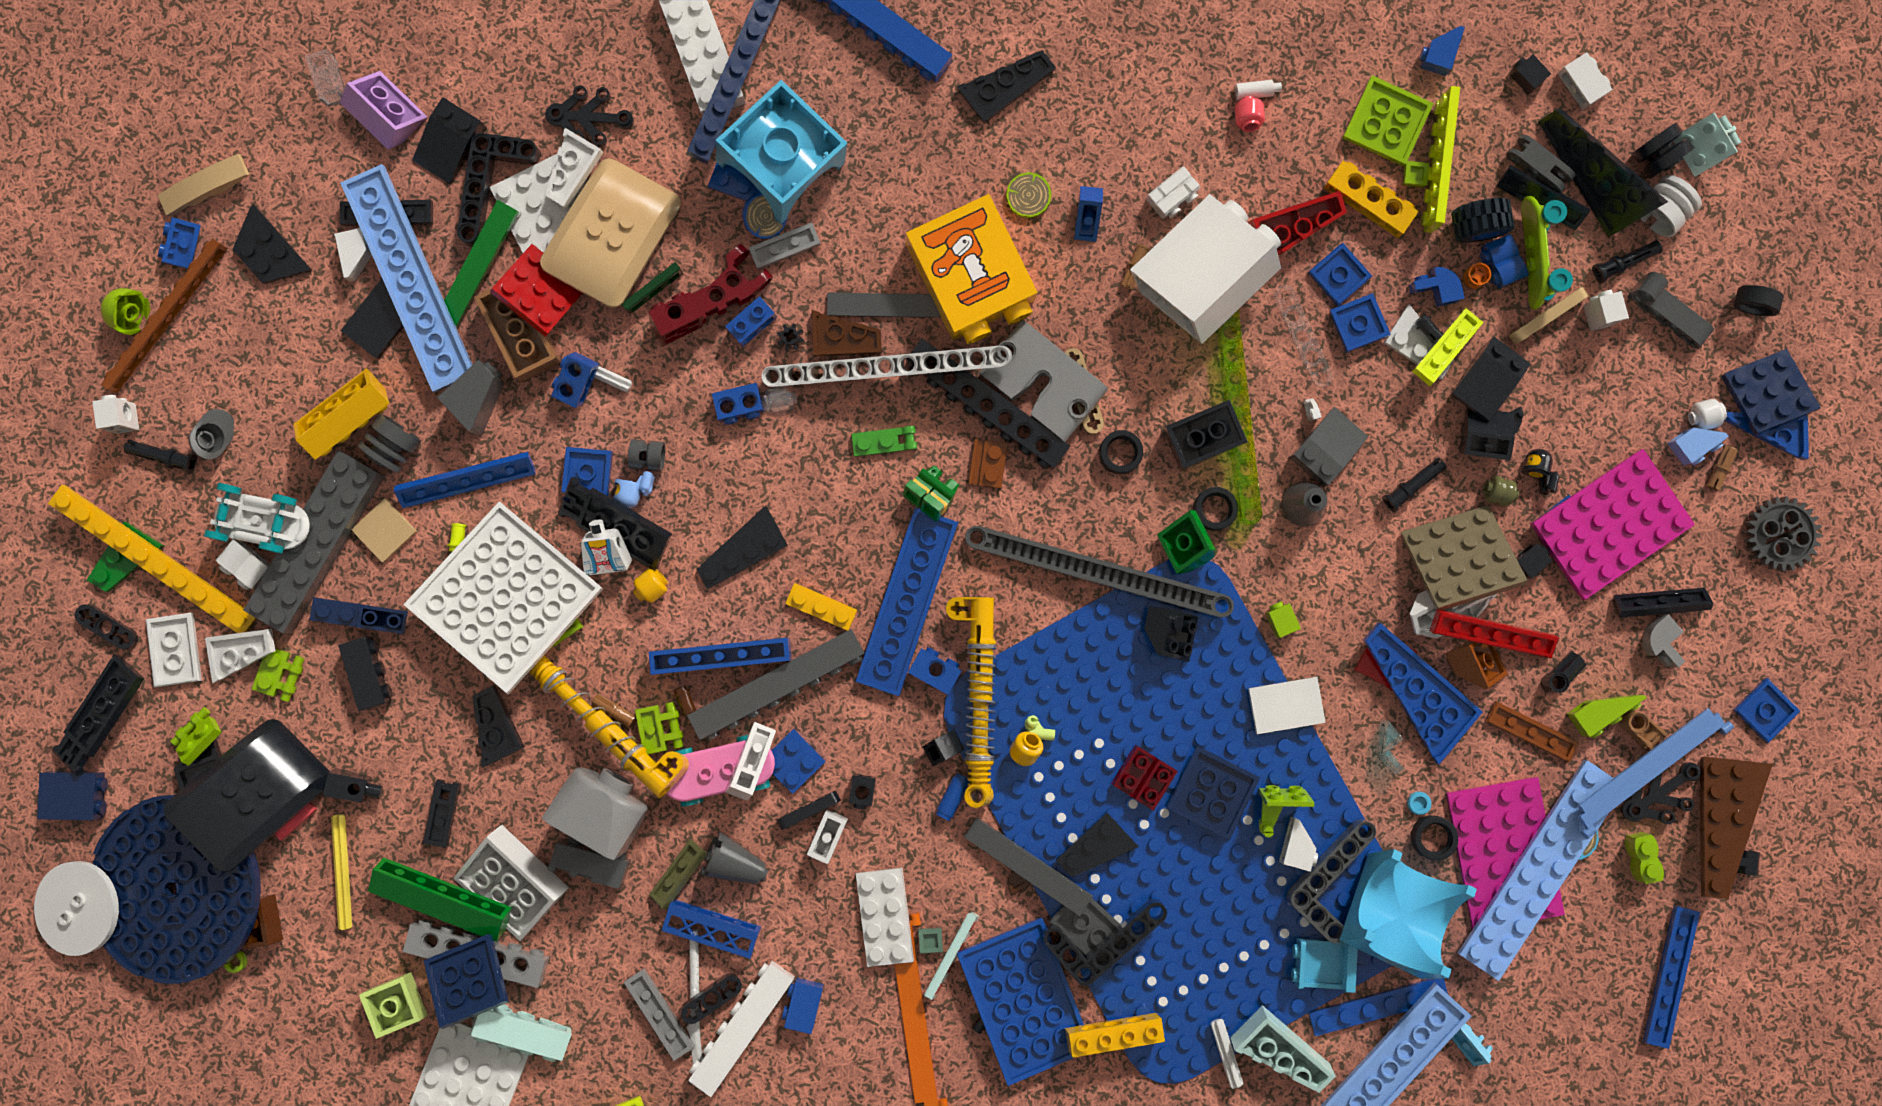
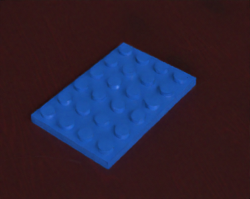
(1021, 999)

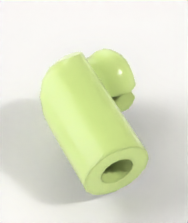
(1033, 725)

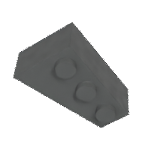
(583, 861)

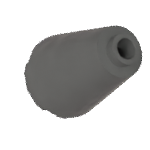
(1304, 503)
(732, 862)

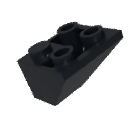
(1171, 632)

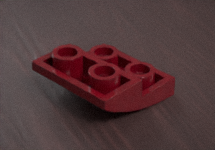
(1144, 777)

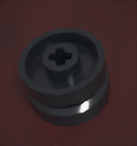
(1663, 151)

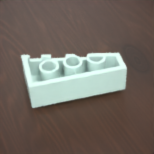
(522, 1032)

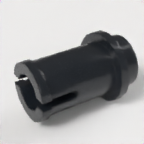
(1428, 328)

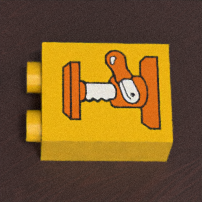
(972, 269)

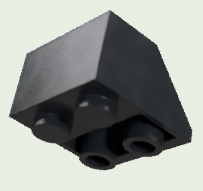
(1489, 438)

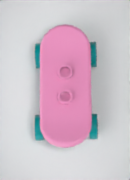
(711, 772)

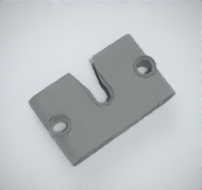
(1067, 386)

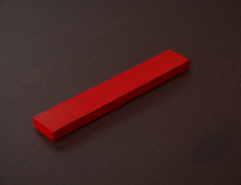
(1493, 633)

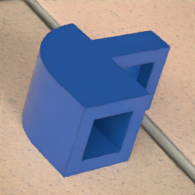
(1443, 282)

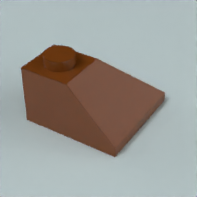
(1477, 663)

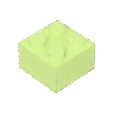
(393, 1005)

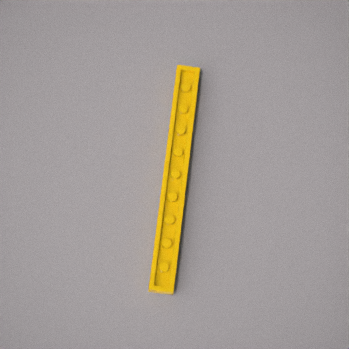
(151, 559)

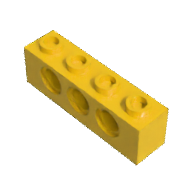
(1375, 211)
(1114, 1035)

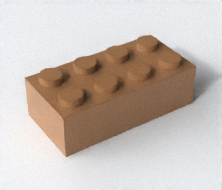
(521, 345)

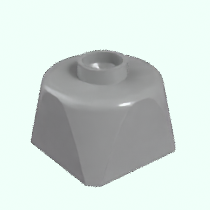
(598, 811)

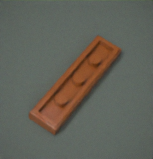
(1531, 731)

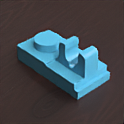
(1472, 1047)

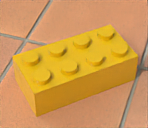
(341, 414)

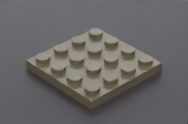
(1463, 558)

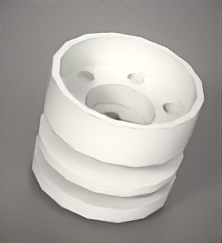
(1681, 205)

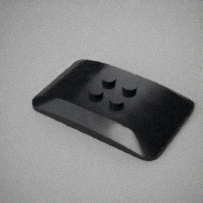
(247, 795)

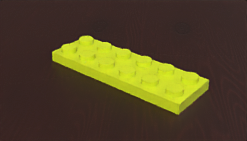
(1441, 156)

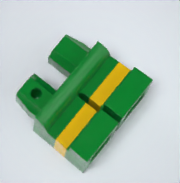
(930, 492)

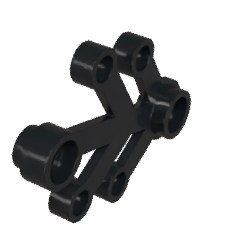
(586, 115)
(1658, 795)

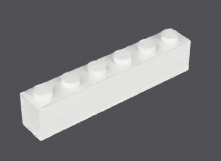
(741, 1028)

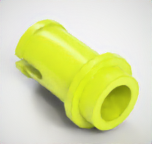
(457, 535)

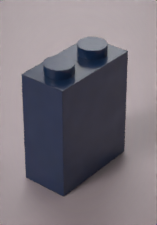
(71, 796)

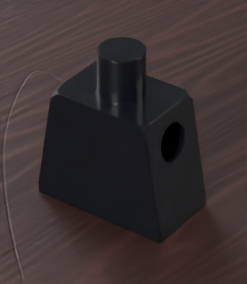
(340, 786)

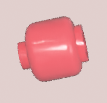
(1249, 114)

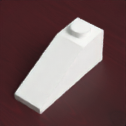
(751, 761)

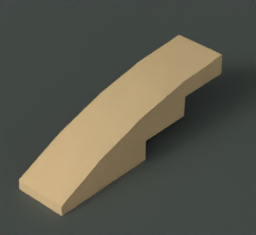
(203, 184)

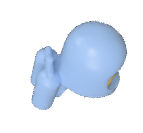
(629, 492)

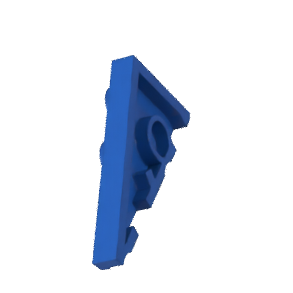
(1788, 437)

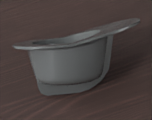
(211, 434)

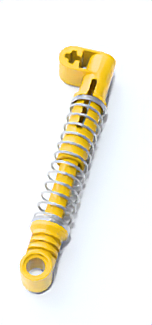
(980, 692)

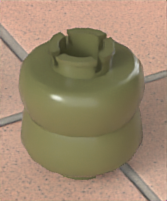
(1500, 491)

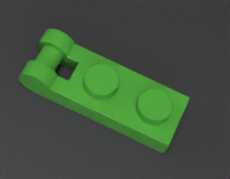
(883, 441)

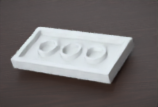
(884, 917)

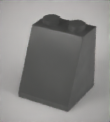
(474, 396)

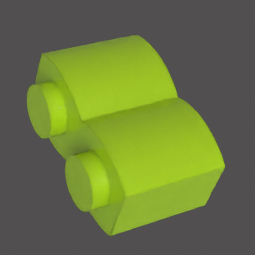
(1644, 861)

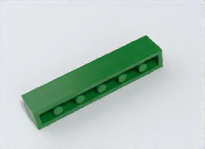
(439, 899)

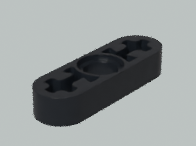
(97, 628)
(808, 810)
(729, 994)

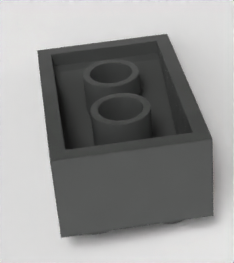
(1329, 447)

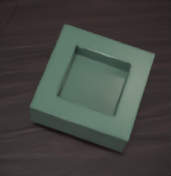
(930, 940)

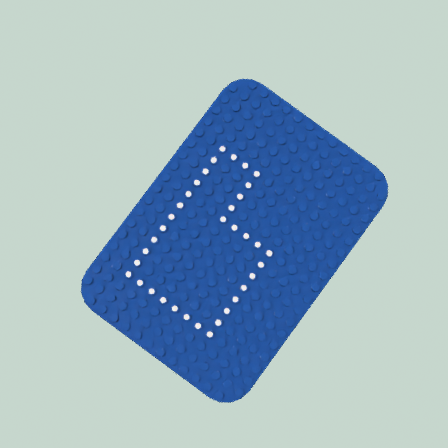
(1224, 899)

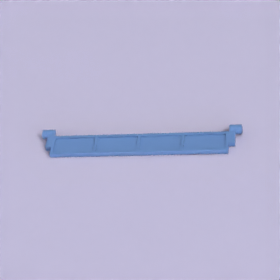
(1649, 767)

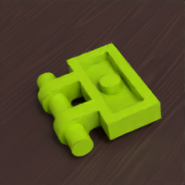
(271, 673)
(652, 730)
(193, 744)

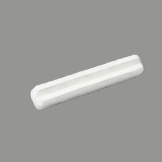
(610, 378)
(1226, 1053)

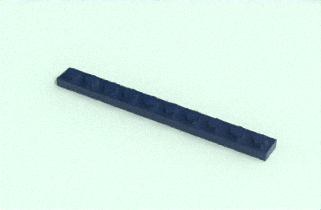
(731, 79)

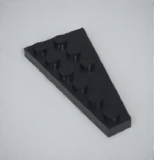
(1607, 184)

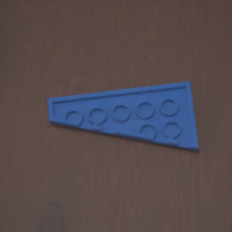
(1430, 701)

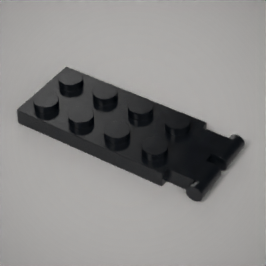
(641, 536)
(98, 714)

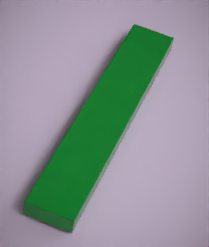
(479, 260)

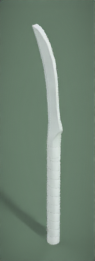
(694, 1029)

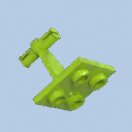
(1273, 801)

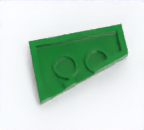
(114, 566)

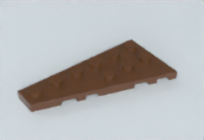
(1728, 809)

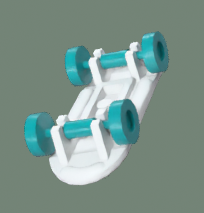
(268, 522)

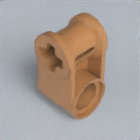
(1645, 731)

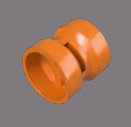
(1480, 272)

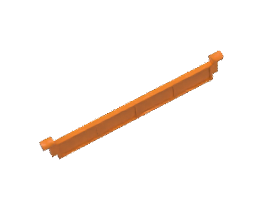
(916, 1028)

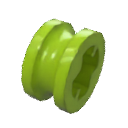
(243, 962)

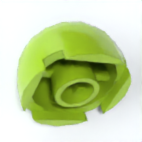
(123, 307)

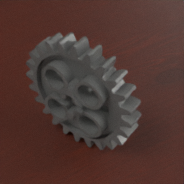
(1791, 553)

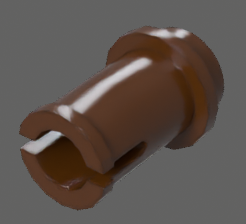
(684, 700)

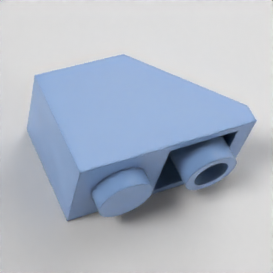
(1694, 443)

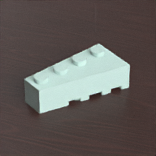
(1279, 1047)

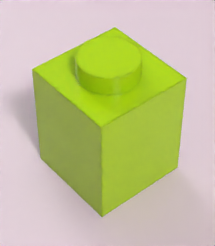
(1282, 619)

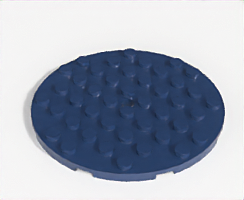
(166, 933)

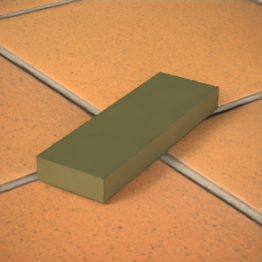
(678, 874)

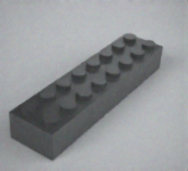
(299, 571)

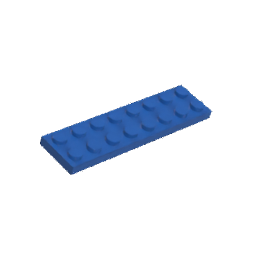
(906, 602)

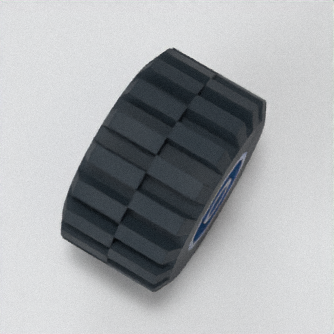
(1482, 220)

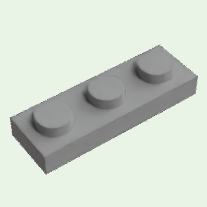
(784, 246)

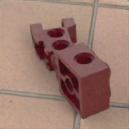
(696, 307)

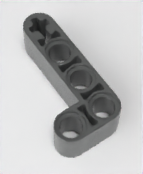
(1669, 310)

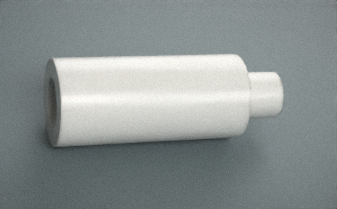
(1257, 89)

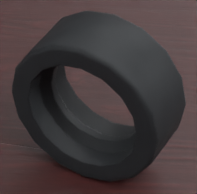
(1758, 300)
(1138, 452)
(1231, 501)
(1450, 846)

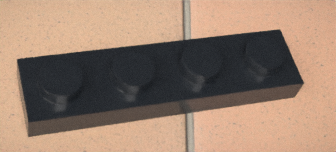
(1523, 185)
(417, 212)
(1662, 602)

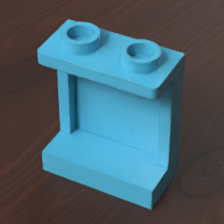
(1324, 965)

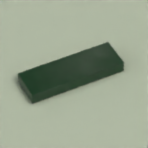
(652, 288)

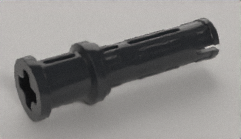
(1618, 265)
(170, 458)
(1407, 490)

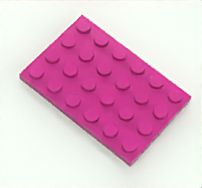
(1612, 524)
(1493, 832)

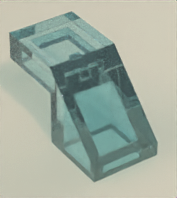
(1387, 740)

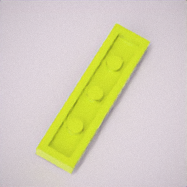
(1447, 347)

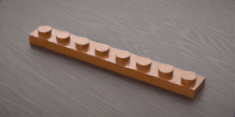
(168, 310)

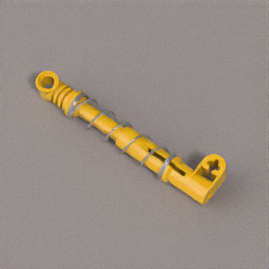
(609, 734)

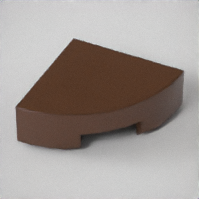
(1016, 883)

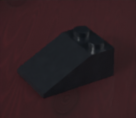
(447, 140)
(1490, 378)
(1205, 435)

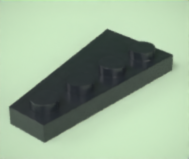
(999, 89)
(749, 545)

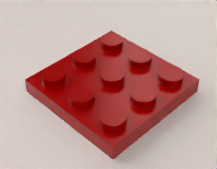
(534, 293)

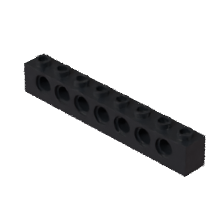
(983, 392)

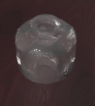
(779, 401)

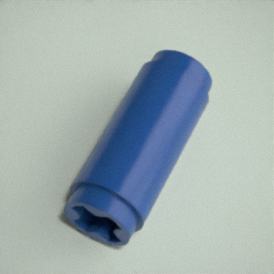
(952, 797)

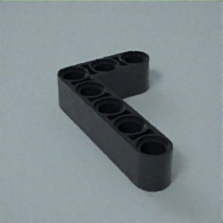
(473, 179)
(1106, 945)

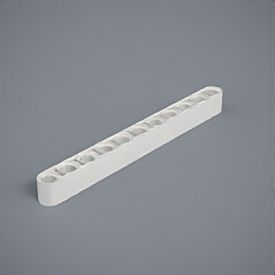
(875, 370)

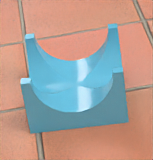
(781, 147)
(1402, 915)

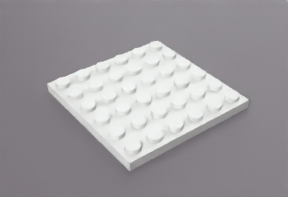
(503, 597)

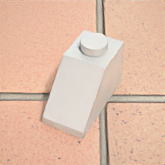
(352, 252)
(1298, 847)

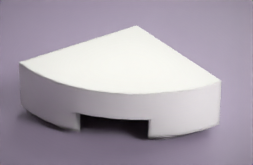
(1312, 413)

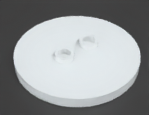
(76, 908)

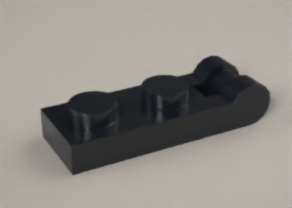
(441, 814)

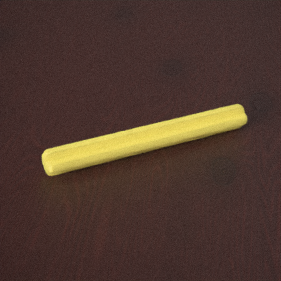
(341, 871)

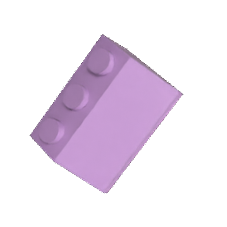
(382, 109)

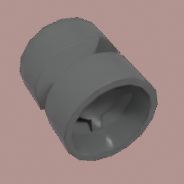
(654, 455)

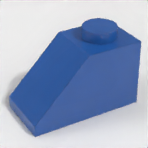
(1441, 52)
(1088, 213)

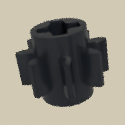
(787, 332)

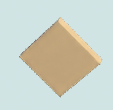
(384, 530)

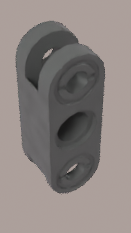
(1540, 163)

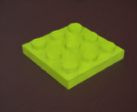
(1387, 120)

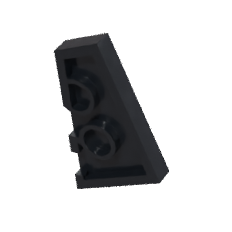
(495, 727)

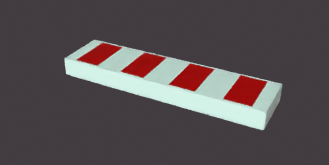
(951, 955)

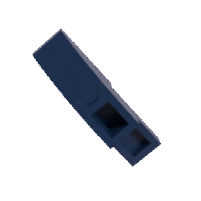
(358, 615)

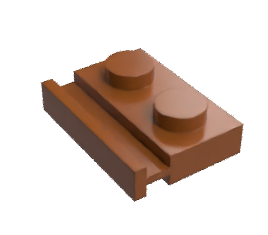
(988, 463)

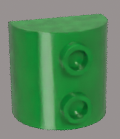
(1187, 543)

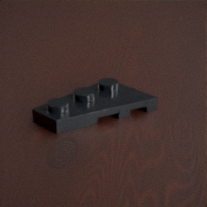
(1096, 846)

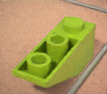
(1594, 715)

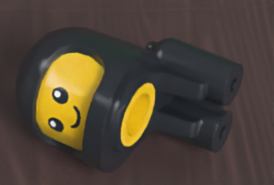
(1539, 466)

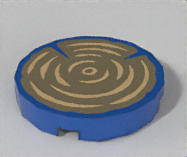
(759, 218)

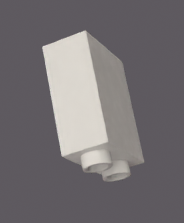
(1208, 266)

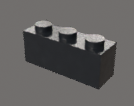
(365, 673)

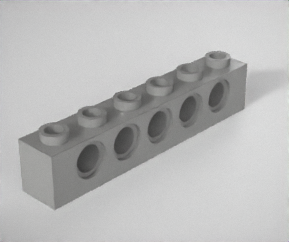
(418, 944)

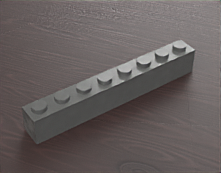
(775, 685)

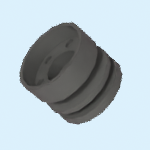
(389, 443)

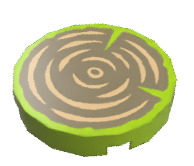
(1028, 195)

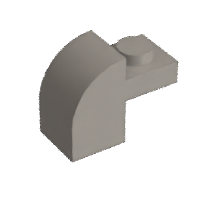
(1657, 640)

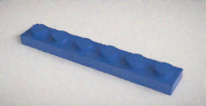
(464, 480)
(1671, 977)
(1369, 1007)

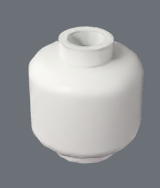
(1707, 414)

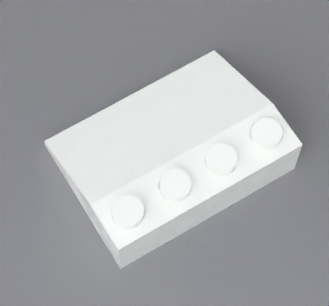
(513, 876)

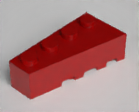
(1302, 220)

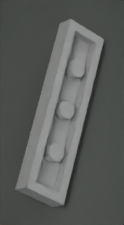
(659, 1014)

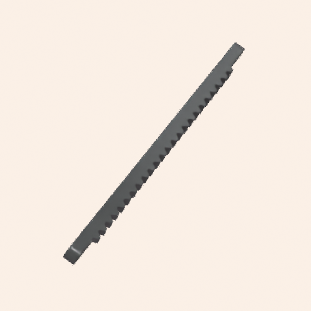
(1099, 572)

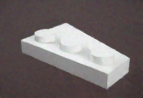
(573, 167)
(1410, 341)
(236, 651)

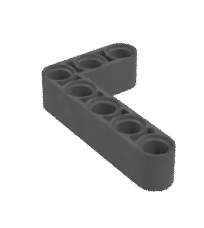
(1327, 876)

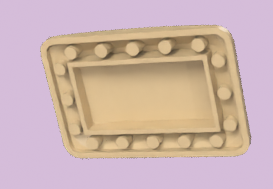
(610, 233)

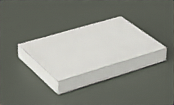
(173, 649)
(1286, 705)

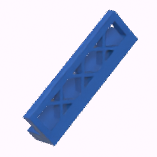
(715, 920)

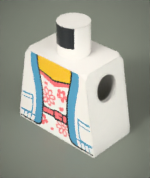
(604, 550)

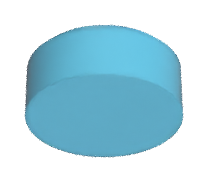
(1419, 803)

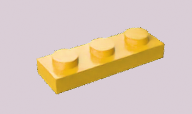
(821, 606)

